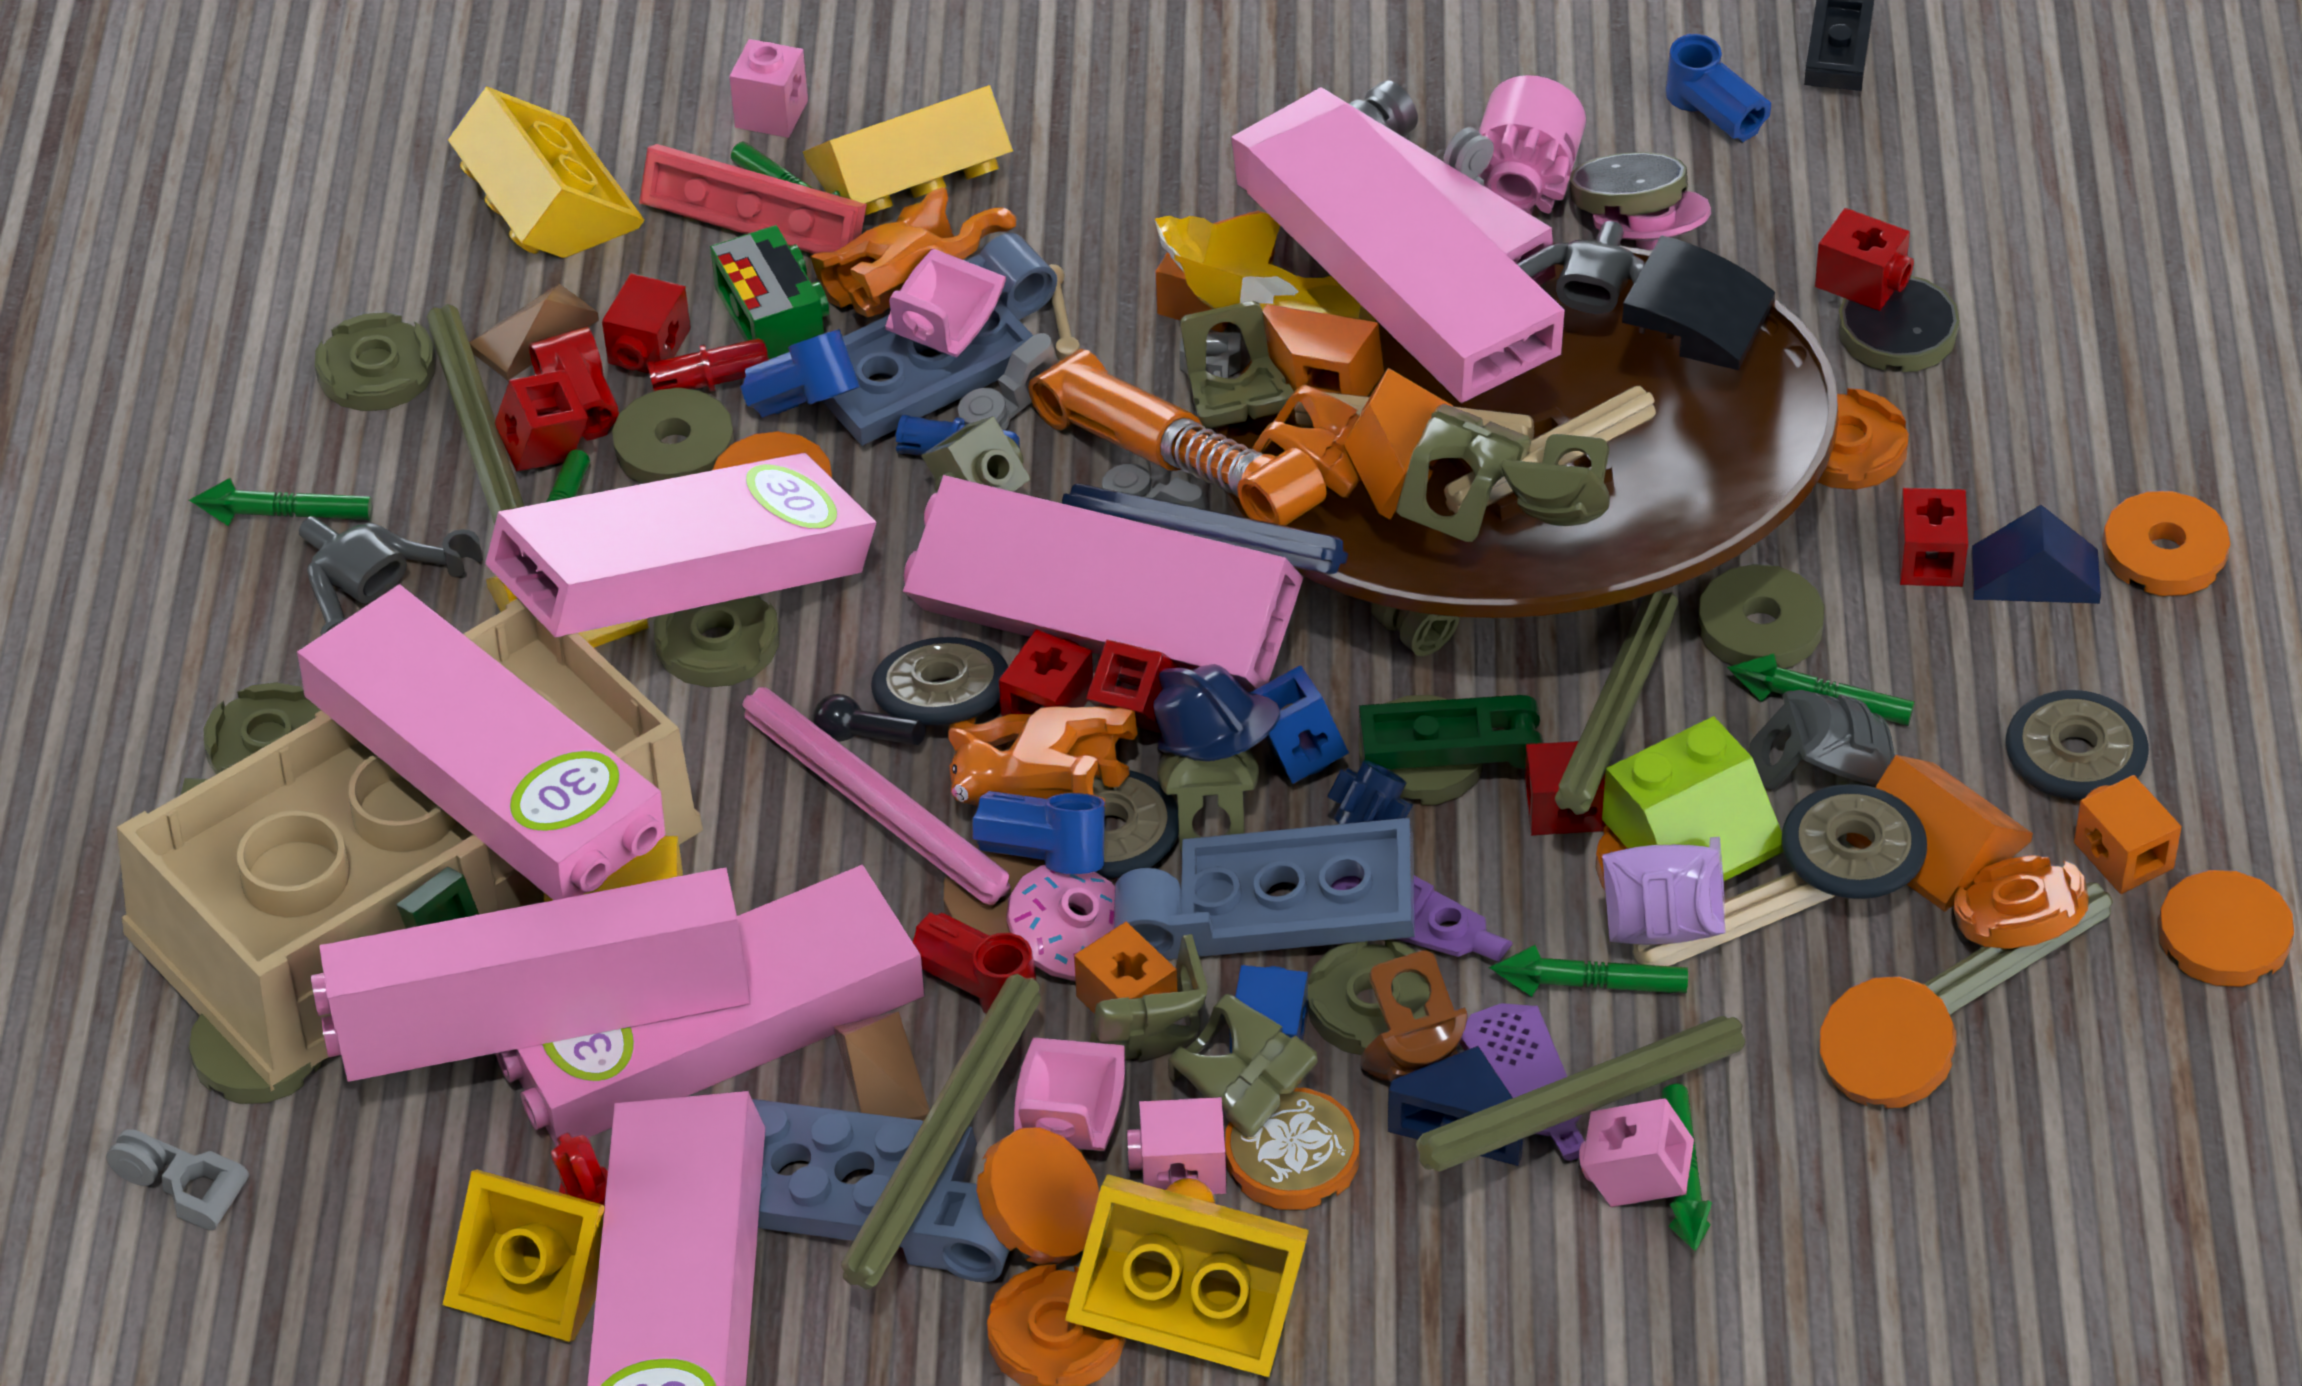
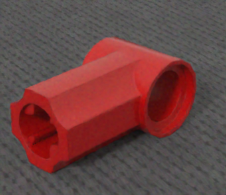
(580, 358)
(971, 957)

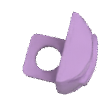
(1665, 893)

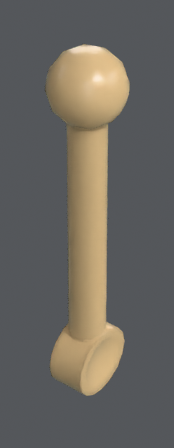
(1066, 344)

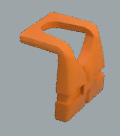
(1324, 442)

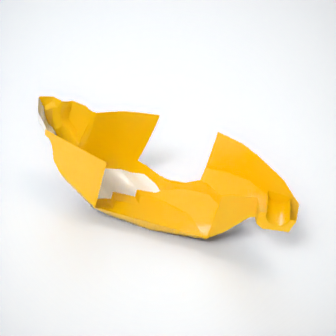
(1231, 266)

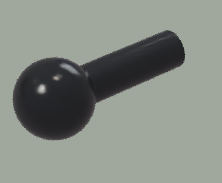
(844, 719)

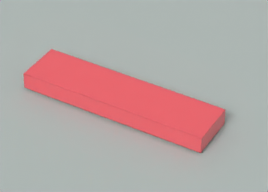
(748, 200)

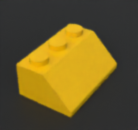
(913, 150)
(541, 176)
(1187, 1275)

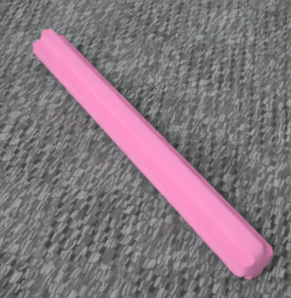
(877, 796)

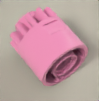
(1535, 140)

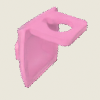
(944, 302)
(1071, 1090)

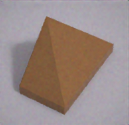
(507, 343)
(881, 1067)

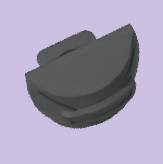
(1828, 733)

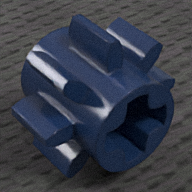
(1369, 795)

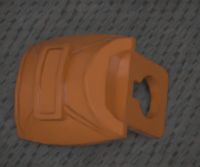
(1412, 1041)

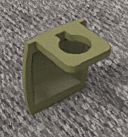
(1561, 492)
(1196, 779)

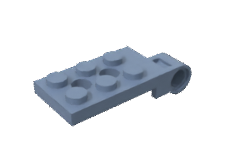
(930, 383)
(1228, 880)
(815, 1202)

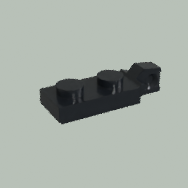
(1839, 44)

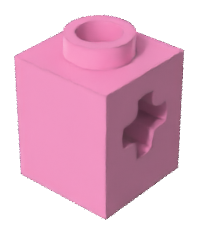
(768, 88)
(1179, 1142)
(1637, 1152)

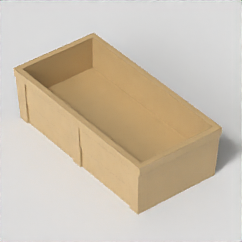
(327, 838)

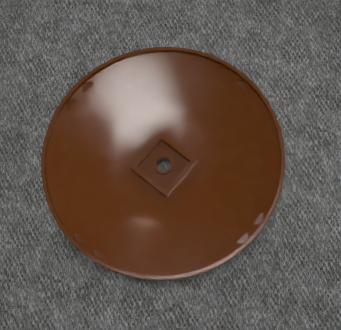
(1684, 489)

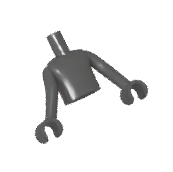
(1591, 270)
(372, 561)

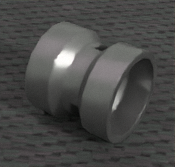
(1389, 106)

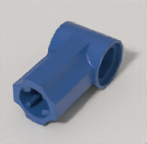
(1705, 84)
(808, 373)
(1060, 829)

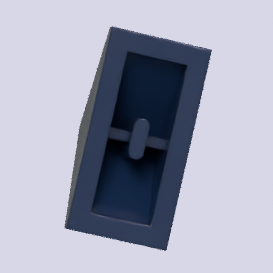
(2036, 562)
(1446, 1094)

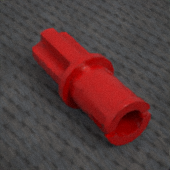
(707, 366)
(579, 1169)

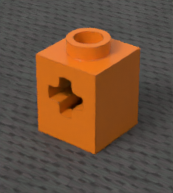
(2127, 834)
(1121, 967)

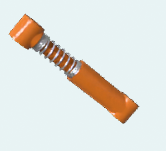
(1087, 396)

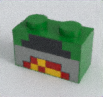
(768, 290)

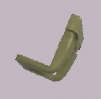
(1228, 401)
(1459, 435)
(1147, 1022)
(1254, 1074)

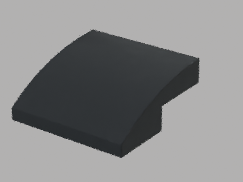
(1702, 300)

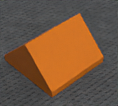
(1959, 826)

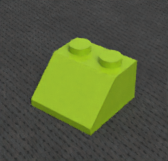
(1692, 791)

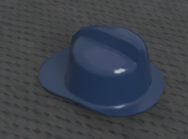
(1210, 714)

